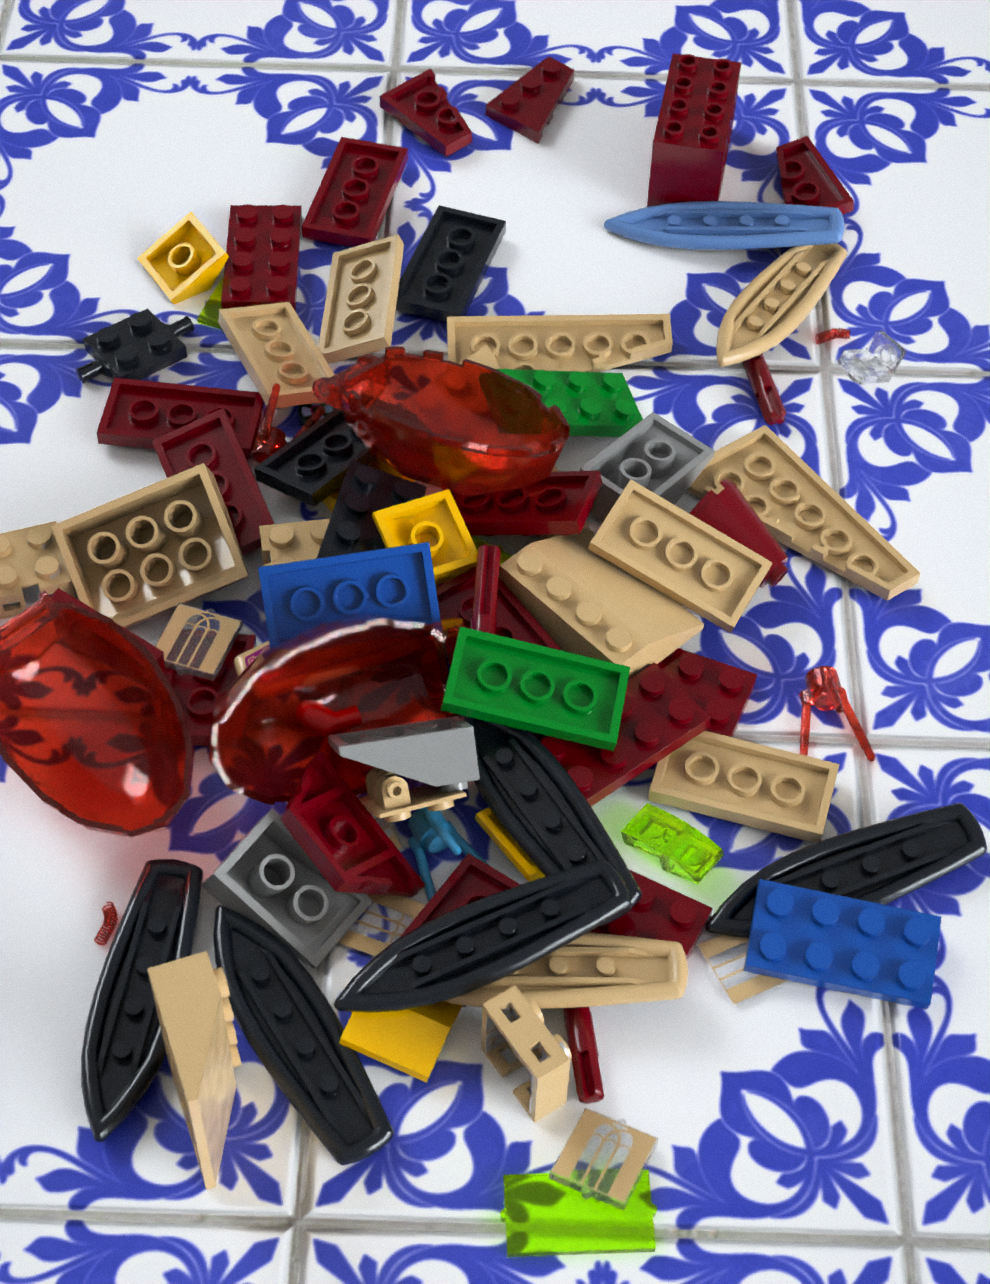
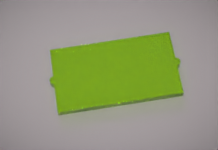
(557, 1220)

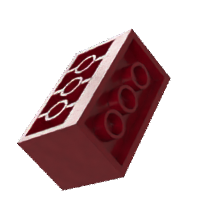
(693, 130)

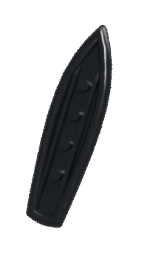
(541, 804)
(866, 863)
(487, 940)
(122, 1028)
(299, 1038)

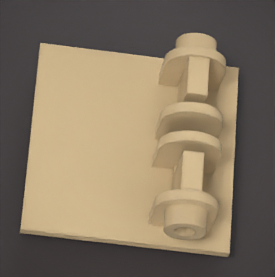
(394, 801)

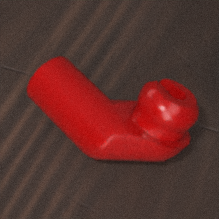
(325, 720)

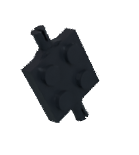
(135, 347)

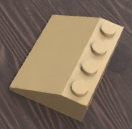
(153, 548)
(596, 605)
(199, 1050)

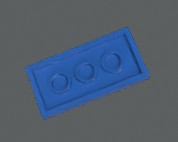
(347, 586)
(843, 944)

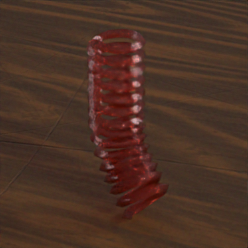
(836, 334)
(108, 914)

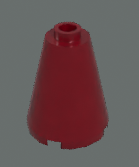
(736, 518)

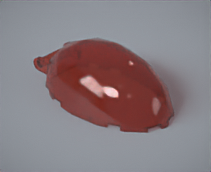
(448, 421)
(378, 663)
(92, 720)

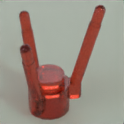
(271, 438)
(826, 693)

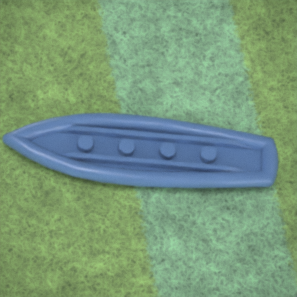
(730, 225)

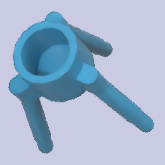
(434, 833)

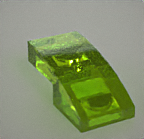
(676, 843)

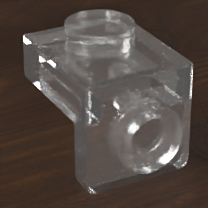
(874, 363)

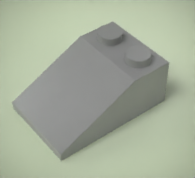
(652, 456)
(427, 751)
(284, 891)

